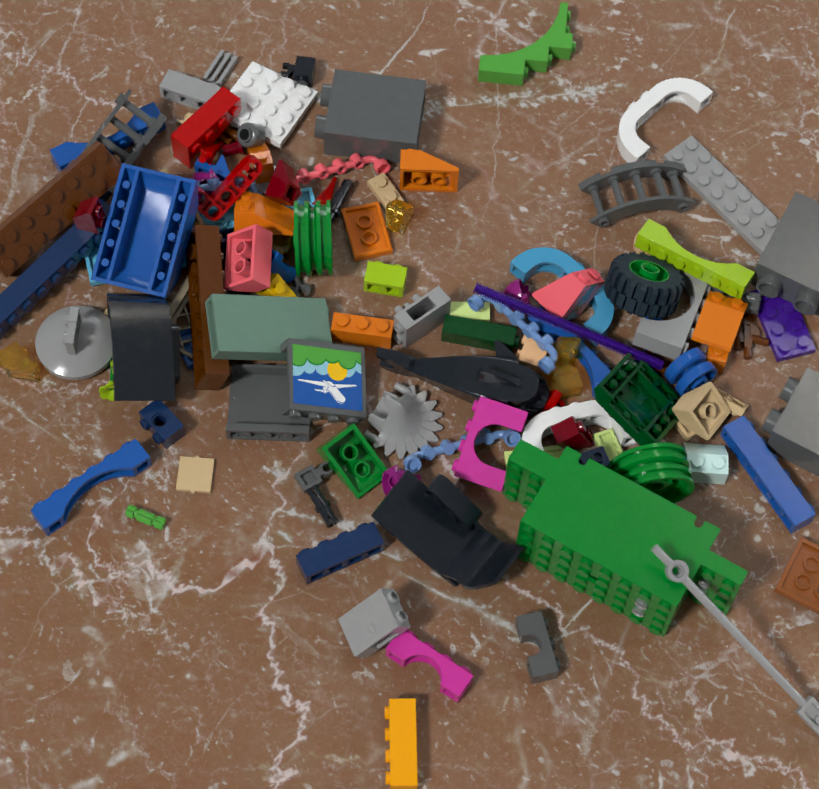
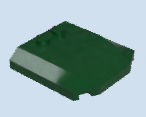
(638, 400)

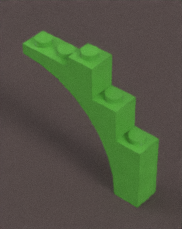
(514, 66)

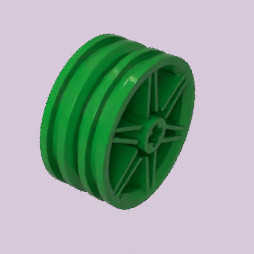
(313, 238)
(659, 468)

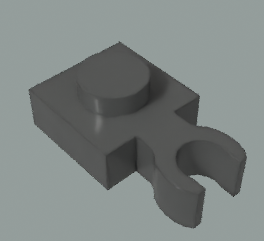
(312, 477)

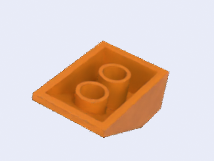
(426, 173)
(260, 210)
(719, 321)

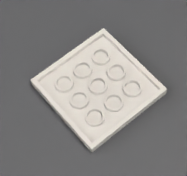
(271, 102)

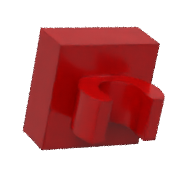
(553, 400)

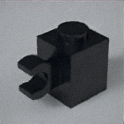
(302, 72)

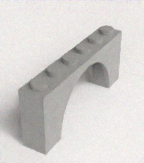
(670, 336)

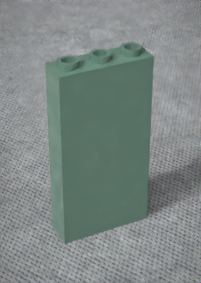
(258, 325)

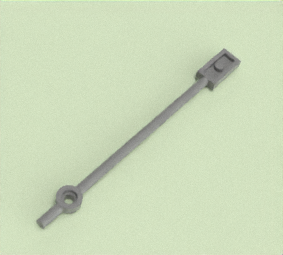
(809, 707)

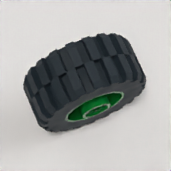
(644, 285)

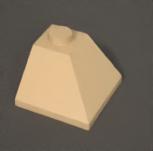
(702, 410)

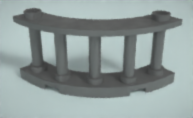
(140, 140)
(634, 171)

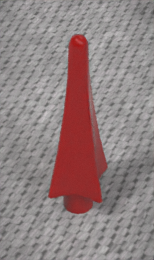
(209, 153)
(327, 193)

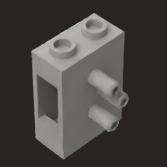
(420, 317)
(374, 622)

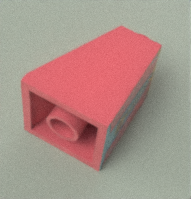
(570, 294)

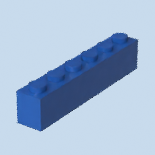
(768, 474)

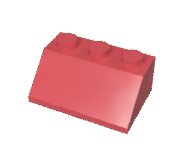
(248, 259)

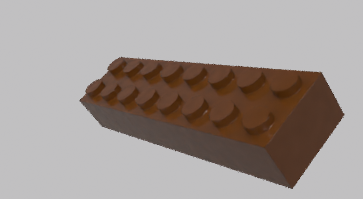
(55, 206)
(205, 278)

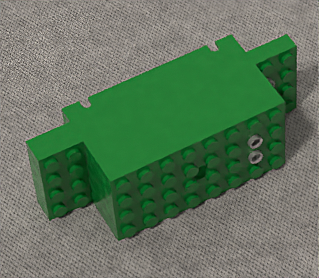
(600, 533)

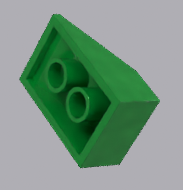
(353, 460)

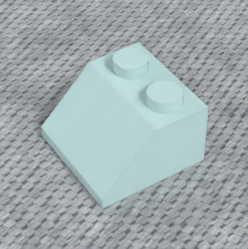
(707, 462)

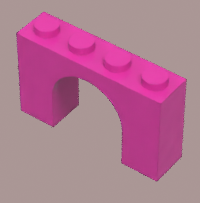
(486, 413)

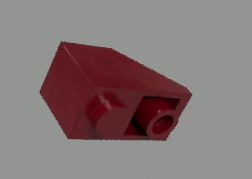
(283, 185)
(90, 216)
(572, 434)

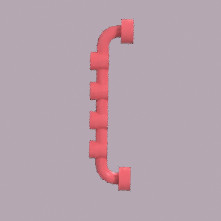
(341, 167)

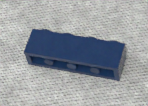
(339, 552)

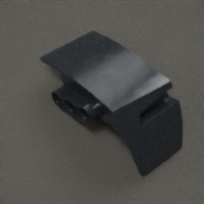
(143, 347)
(444, 532)

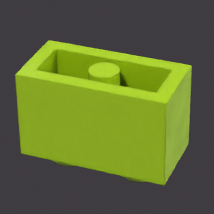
(385, 278)

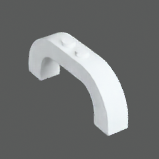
(671, 90)
(588, 412)

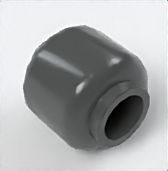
(251, 135)

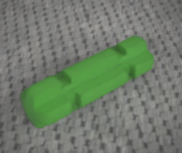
(145, 517)

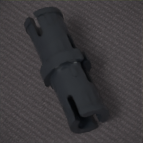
(322, 506)

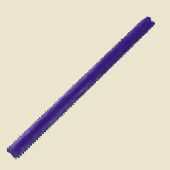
(567, 325)

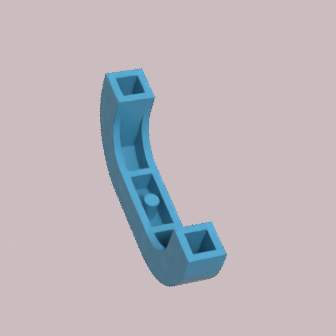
(561, 264)

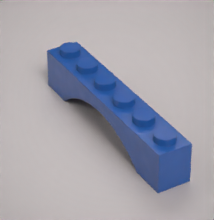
(64, 153)
(587, 357)
(126, 462)

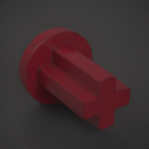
(232, 148)

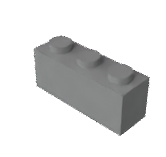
(186, 89)

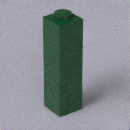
(477, 333)

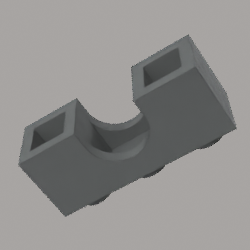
(533, 629)

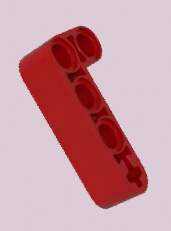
(229, 185)

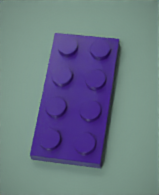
(784, 329)

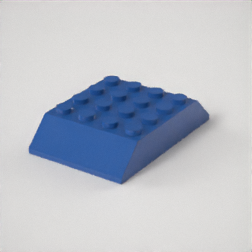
(147, 231)

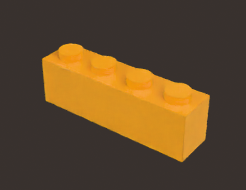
(402, 744)

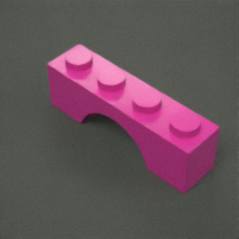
(408, 649)

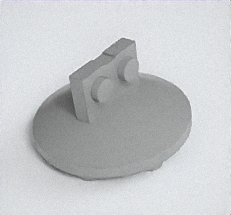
(75, 342)

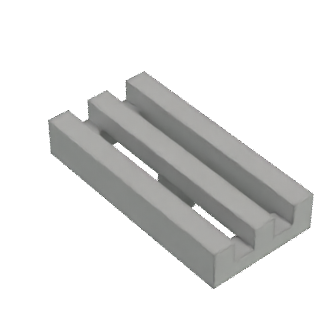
(233, 60)

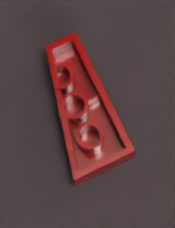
(204, 126)

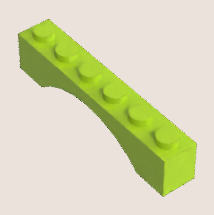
(729, 278)

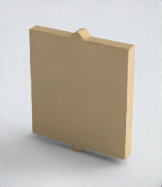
(195, 474)

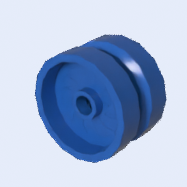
(690, 371)

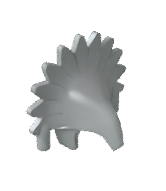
(403, 422)

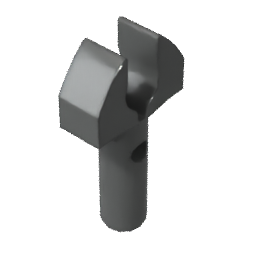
(300, 286)

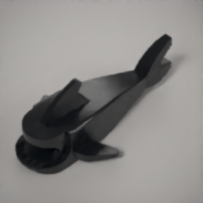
(475, 376)

